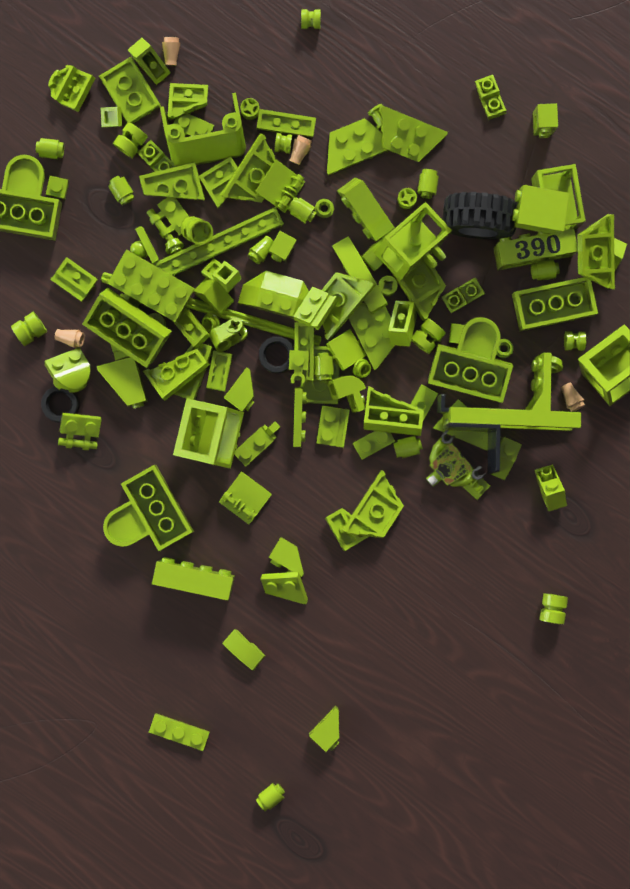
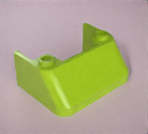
(208, 146)

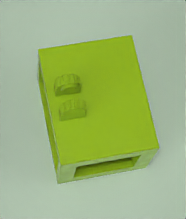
(563, 183)
(413, 243)
(608, 366)
(208, 433)

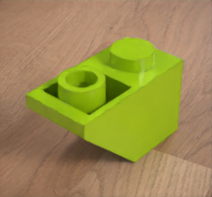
(551, 488)
(287, 555)

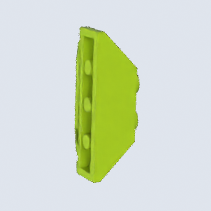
(274, 293)

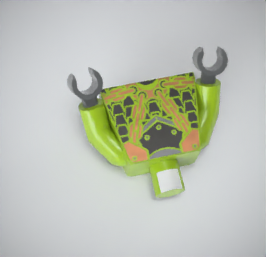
(450, 465)

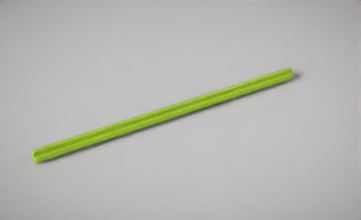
(246, 319)

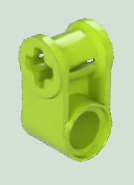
(227, 335)

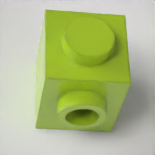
(282, 247)

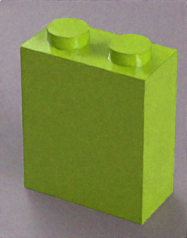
(540, 209)

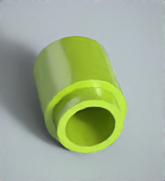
(50, 148)
(428, 183)
(121, 190)
(302, 210)
(544, 270)
(323, 367)
(408, 447)
(270, 797)

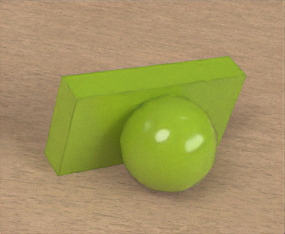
(144, 247)

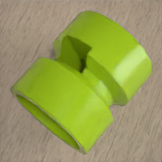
(130, 140)
(196, 230)
(29, 328)
(434, 333)
(553, 608)

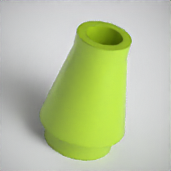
(260, 251)

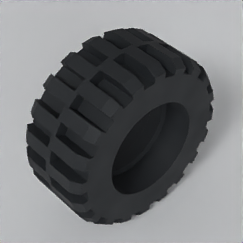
(479, 215)

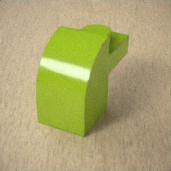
(223, 273)
(350, 387)

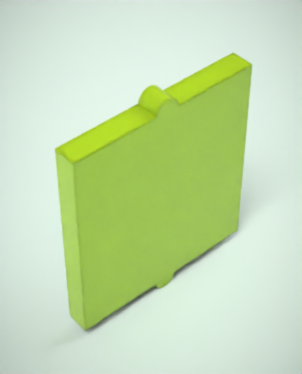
(346, 349)

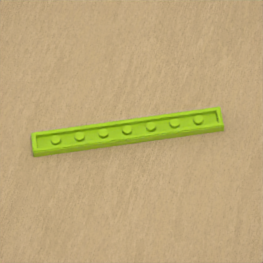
(221, 242)

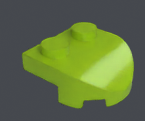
(70, 86)
(69, 370)

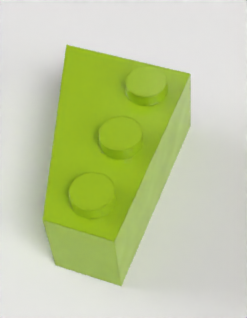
(365, 209)
(391, 415)

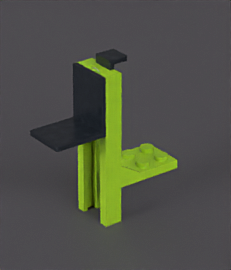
(535, 416)

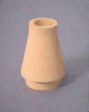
(171, 49)
(300, 149)
(73, 338)
(572, 398)

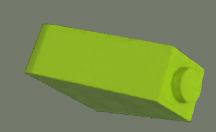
(125, 380)

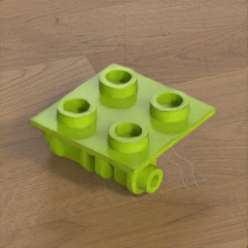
(280, 186)
(245, 498)

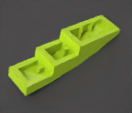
(356, 268)

